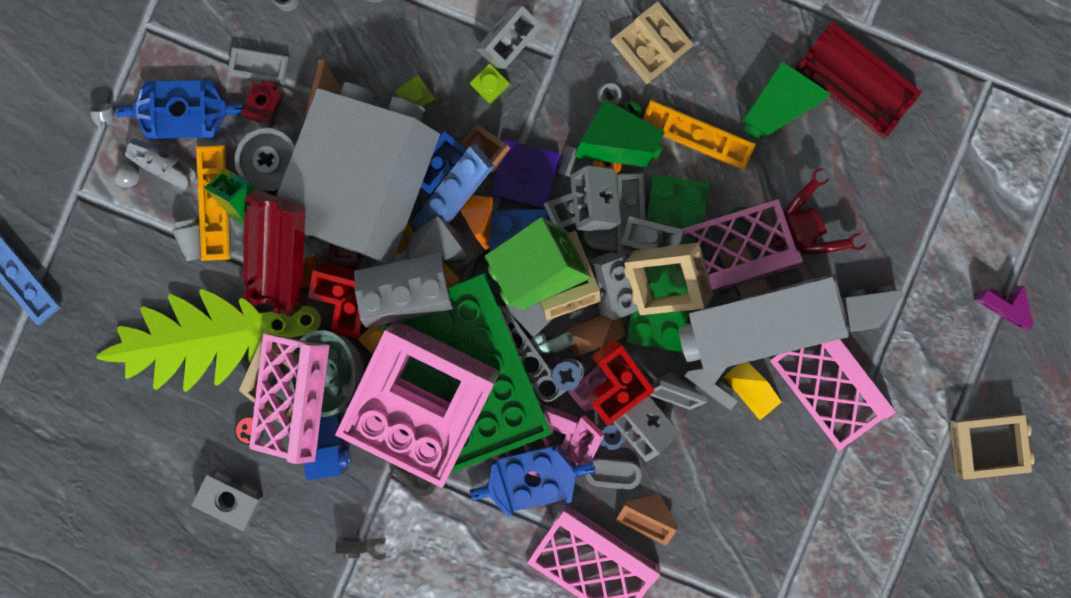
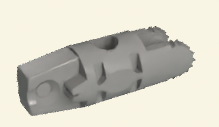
(161, 163)

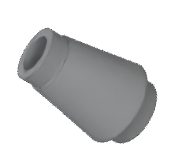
(188, 238)

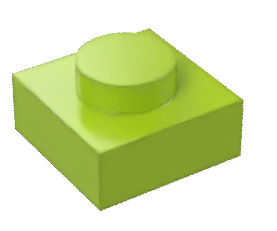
(489, 84)
(415, 92)

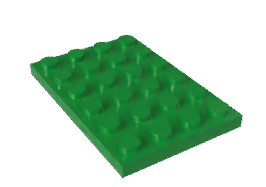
(479, 329)

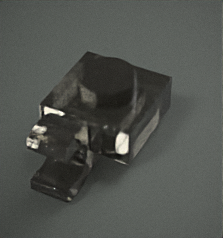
(354, 546)

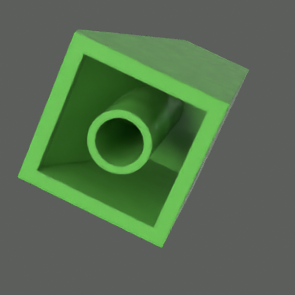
(536, 264)

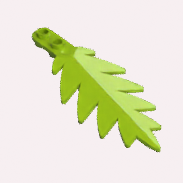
(200, 338)

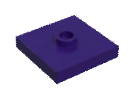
(525, 175)

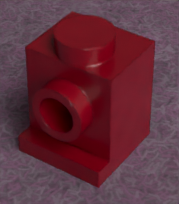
(266, 113)

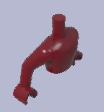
(808, 227)

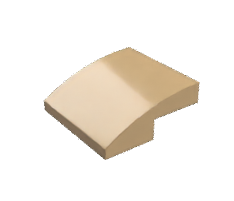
(652, 42)

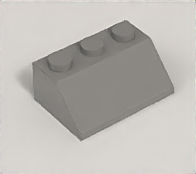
(402, 290)

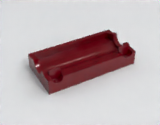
(858, 80)
(273, 252)

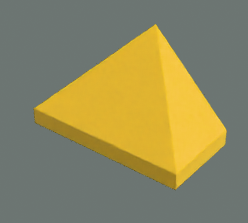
(752, 389)

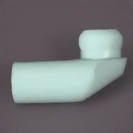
(554, 345)

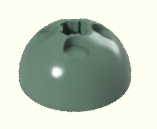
(343, 371)

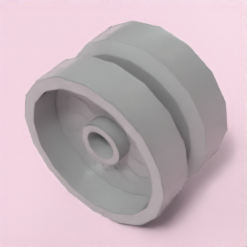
(253, 154)

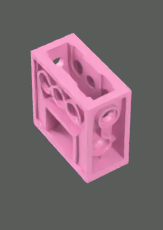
(412, 409)

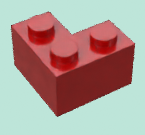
(337, 286)
(623, 387)

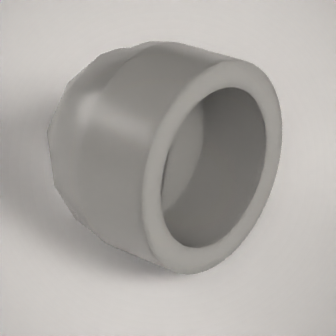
(612, 89)
(102, 113)
(126, 176)

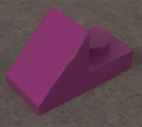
(1014, 309)

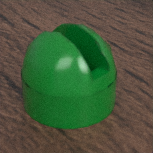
(635, 105)

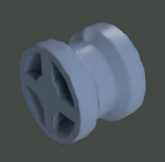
(562, 374)

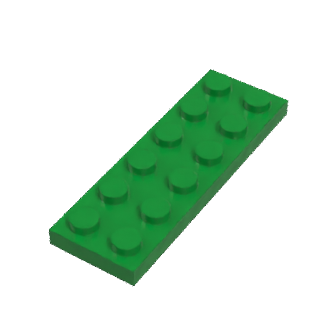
(678, 205)

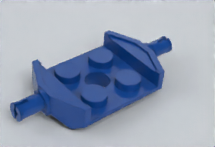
(202, 116)
(514, 492)

